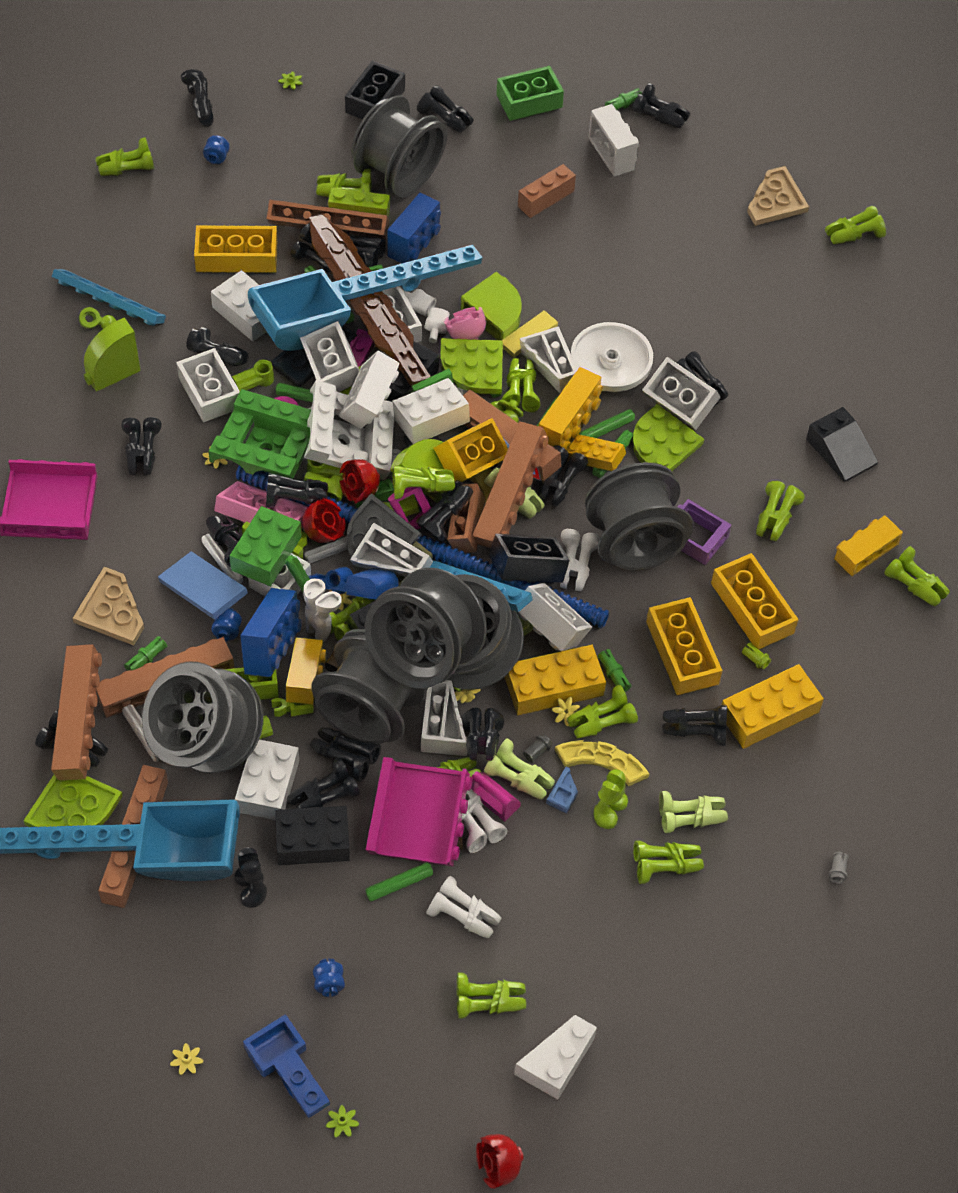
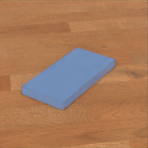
(202, 585)

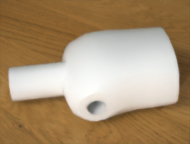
(420, 301)
(435, 323)

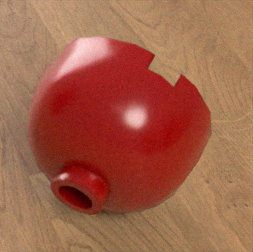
(359, 480)
(322, 521)
(500, 1159)

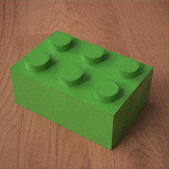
(530, 93)
(265, 546)

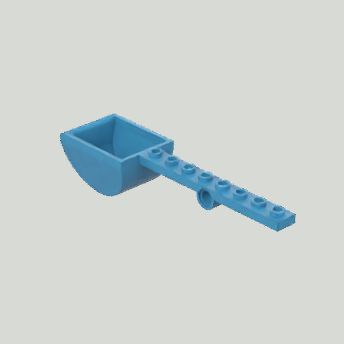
(311, 301)
(170, 842)

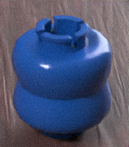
(216, 149)
(227, 625)
(328, 977)

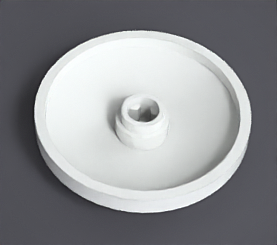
(614, 353)

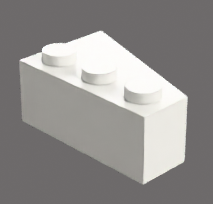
(550, 356)
(388, 552)
(442, 722)
(557, 1057)

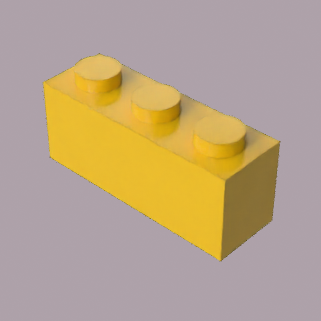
(868, 545)
(304, 667)

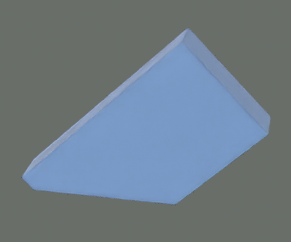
(563, 793)

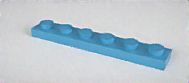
(103, 294)
(516, 597)

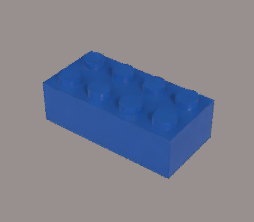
(270, 632)

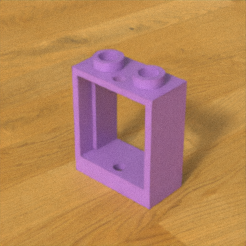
(712, 523)

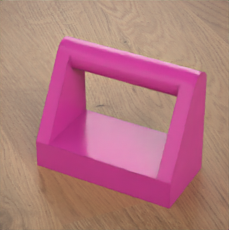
(417, 491)
(494, 796)

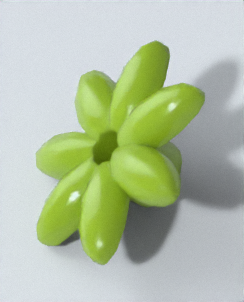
(290, 80)
(342, 1125)

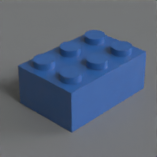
(414, 229)

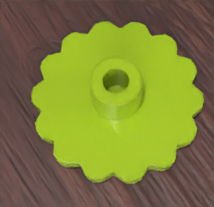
(512, 405)

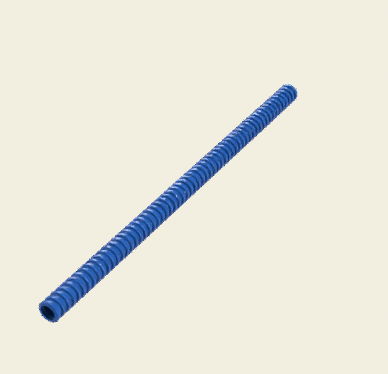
(452, 556)

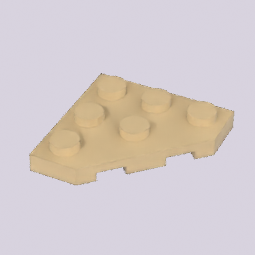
(776, 198)
(111, 608)

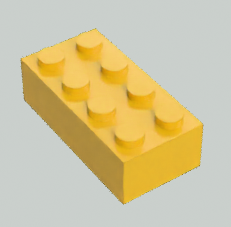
(235, 248)
(572, 408)
(754, 601)
(684, 646)
(541, 680)
(772, 706)

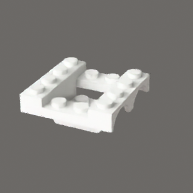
(368, 443)

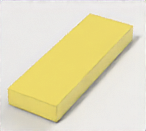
(539, 323)

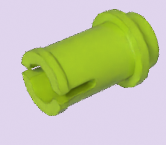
(755, 655)

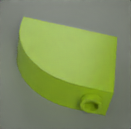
(499, 303)
(111, 355)
(420, 455)

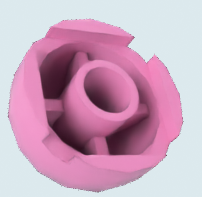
(466, 324)

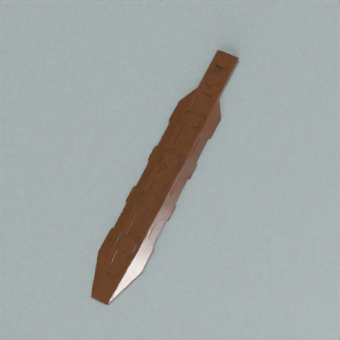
(374, 309)

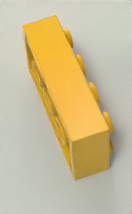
(599, 452)

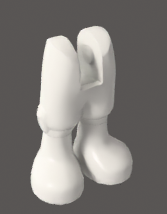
(318, 608)

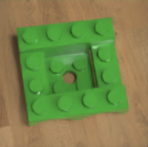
(276, 427)

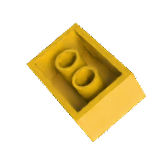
(472, 450)

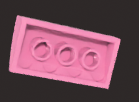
(244, 501)

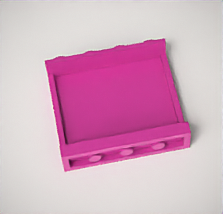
(49, 499)
(418, 812)

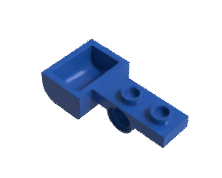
(363, 584)
(279, 1049)

